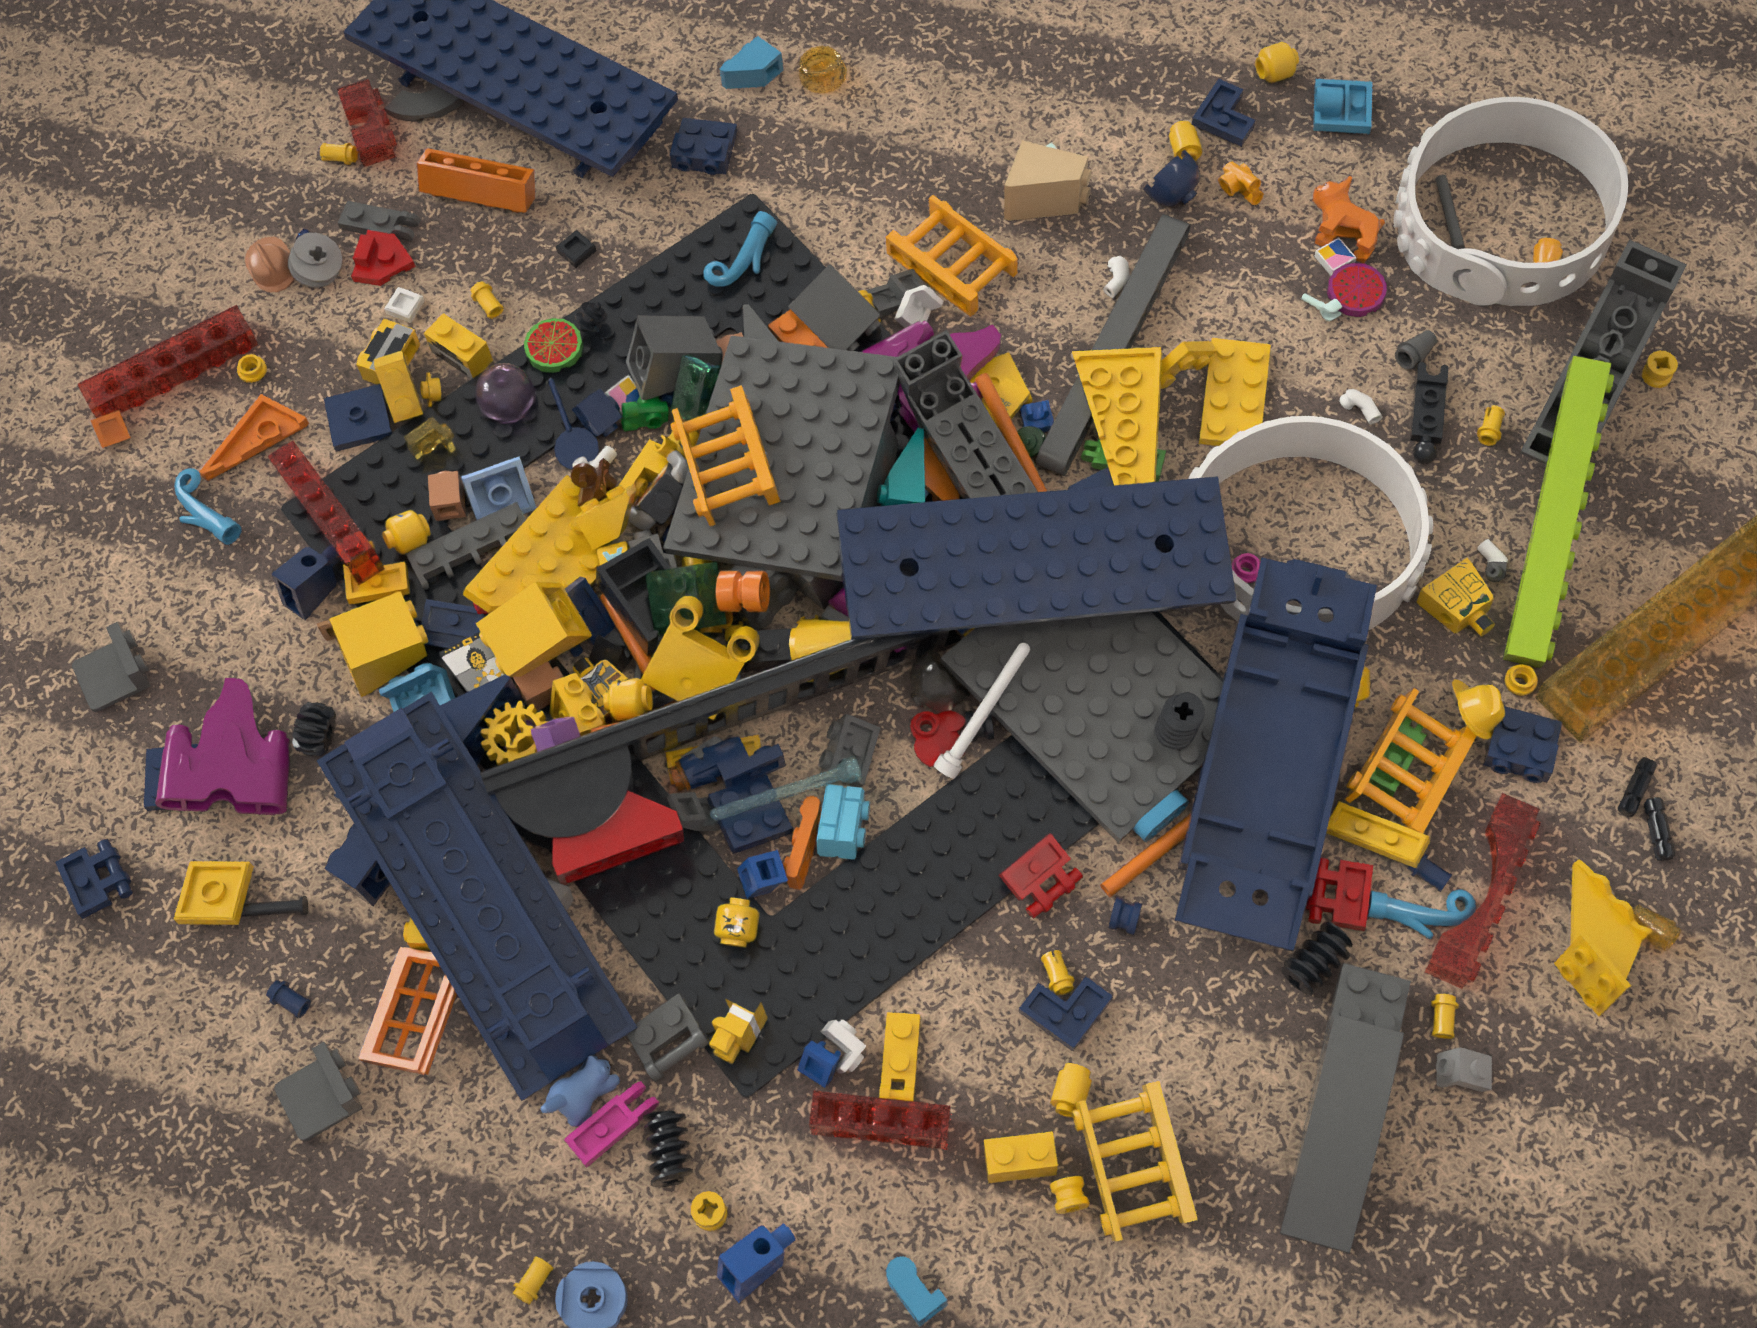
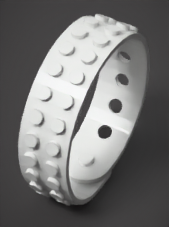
(1485, 277)
(1353, 449)

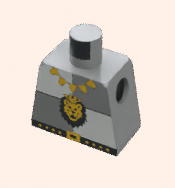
(471, 662)

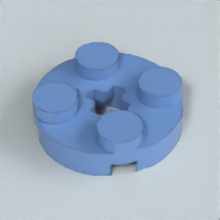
(578, 1284)

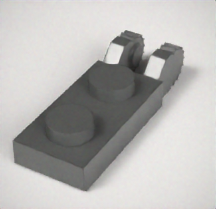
(364, 217)

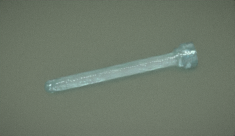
(845, 771)

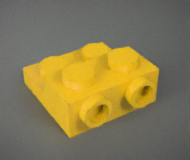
(573, 699)

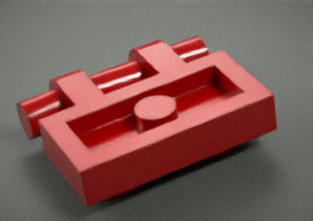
(1034, 868)
(1351, 894)

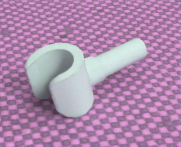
(1328, 311)

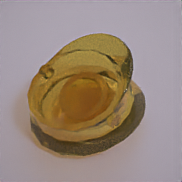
(822, 69)

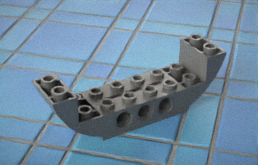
(958, 422)

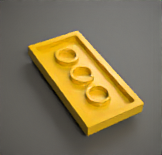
(1234, 389)

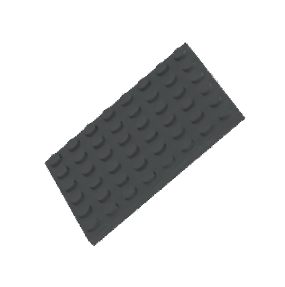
(822, 435)
(1092, 705)

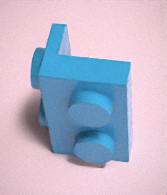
(424, 679)

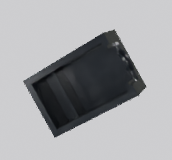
(626, 589)

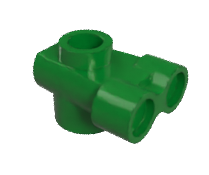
(644, 413)

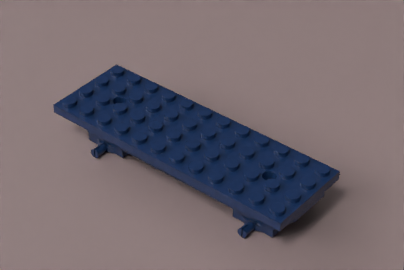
(519, 75)
(1034, 557)
(477, 895)

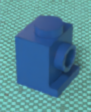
(762, 874)

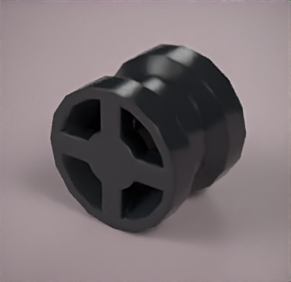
(985, 730)

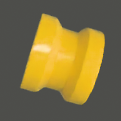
(1659, 377)
(1069, 1194)
(711, 1218)

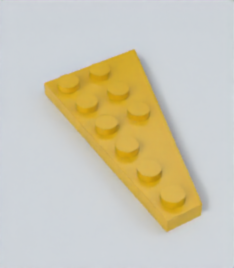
(1125, 407)

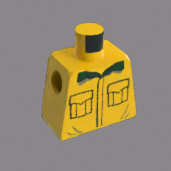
(1459, 599)

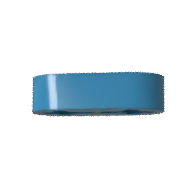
(1160, 815)

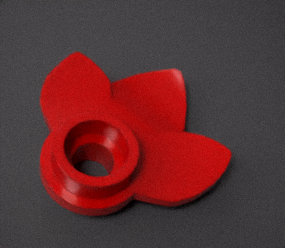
(941, 736)

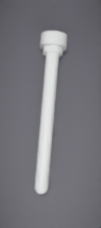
(950, 761)

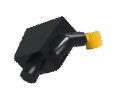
(772, 649)

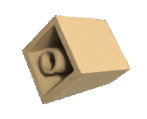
(1045, 183)

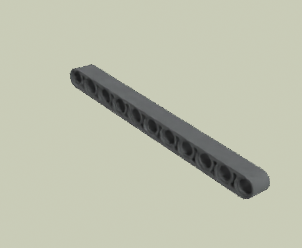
(1118, 333)

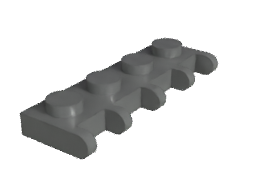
(465, 543)

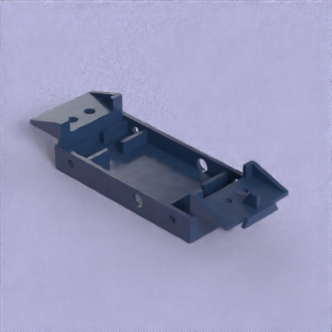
(1275, 753)

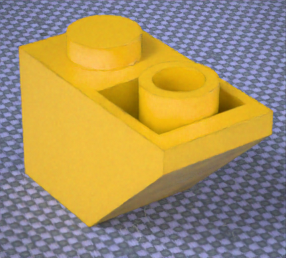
(608, 518)

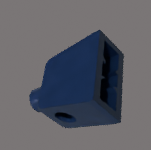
(306, 580)

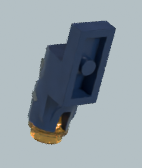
(724, 760)

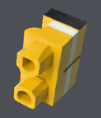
(739, 1027)

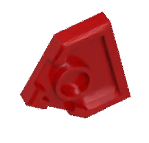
(379, 258)

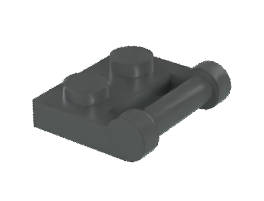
(661, 1029)

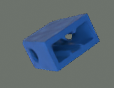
(744, 1267)

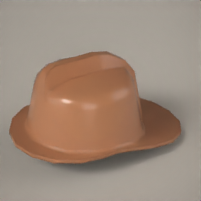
(269, 264)

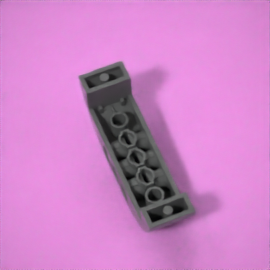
(1615, 331)

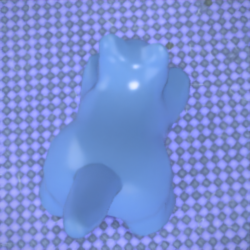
(576, 1093)

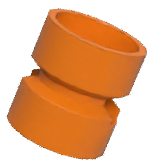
(740, 591)

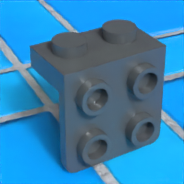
(112, 670)
(319, 1094)

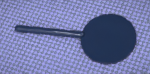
(574, 441)

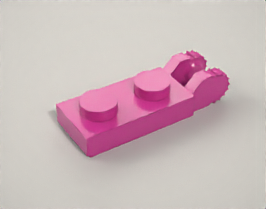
(609, 1125)

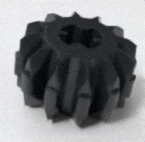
(314, 729)

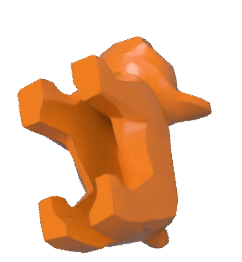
(1345, 219)

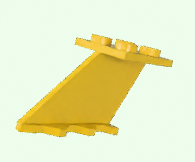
(1601, 940)

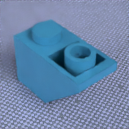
(752, 66)

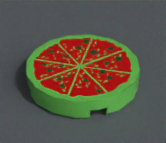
(553, 345)

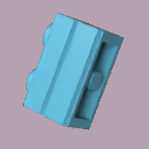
(841, 822)

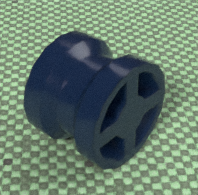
(1125, 915)

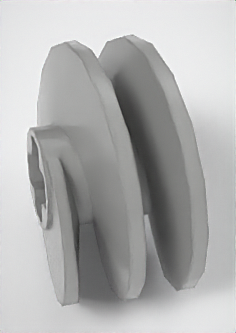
(314, 260)

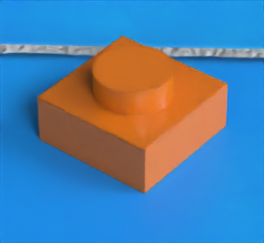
(110, 429)

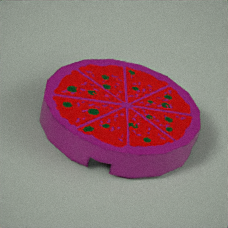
(1357, 289)

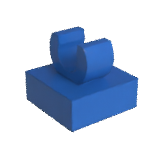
(1037, 415)
(818, 1063)

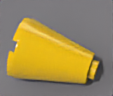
(817, 635)

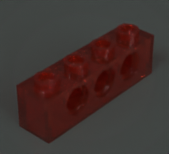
(880, 1120)

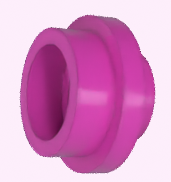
(1246, 561)

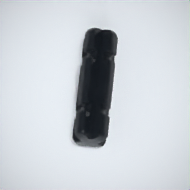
(1637, 787)
(1659, 829)

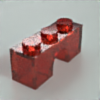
(372, 138)

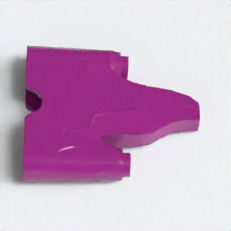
(976, 347)
(228, 762)

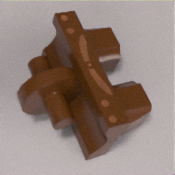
(592, 481)

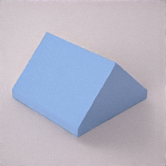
(498, 487)

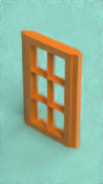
(386, 1009)

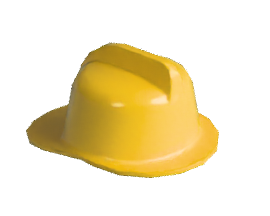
(1479, 707)

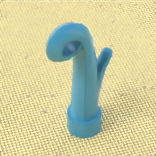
(751, 251)
(203, 516)
(1416, 915)

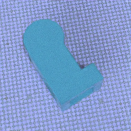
(903, 1280)

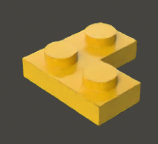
(1186, 356)
(387, 582)

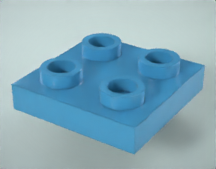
(1342, 106)

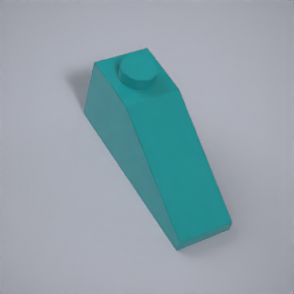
(907, 477)

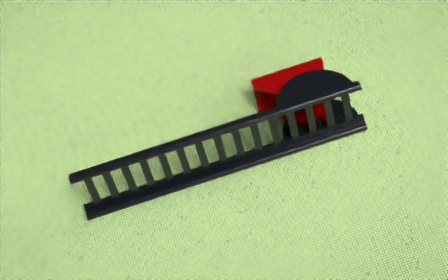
(581, 791)

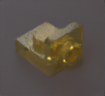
(428, 436)

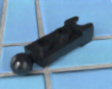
(1428, 412)

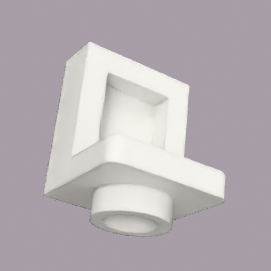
(917, 305)
(843, 1036)

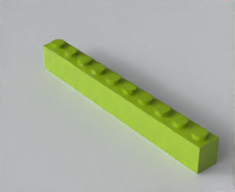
(1557, 512)

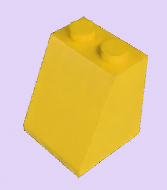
(532, 628)
(379, 641)

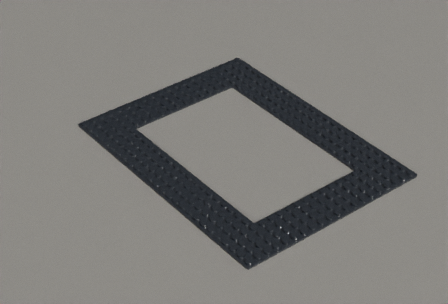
(870, 914)

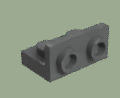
(849, 738)

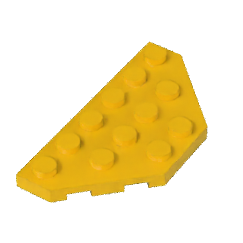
(541, 550)

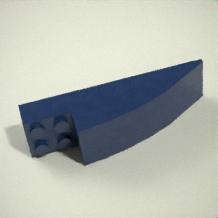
(353, 862)

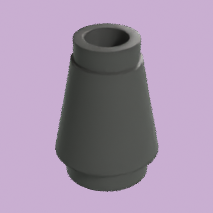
(1415, 349)

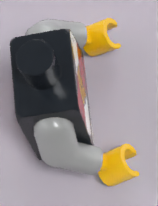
(664, 492)

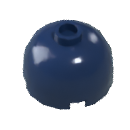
(1175, 181)

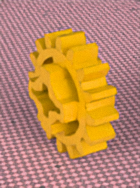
(505, 728)

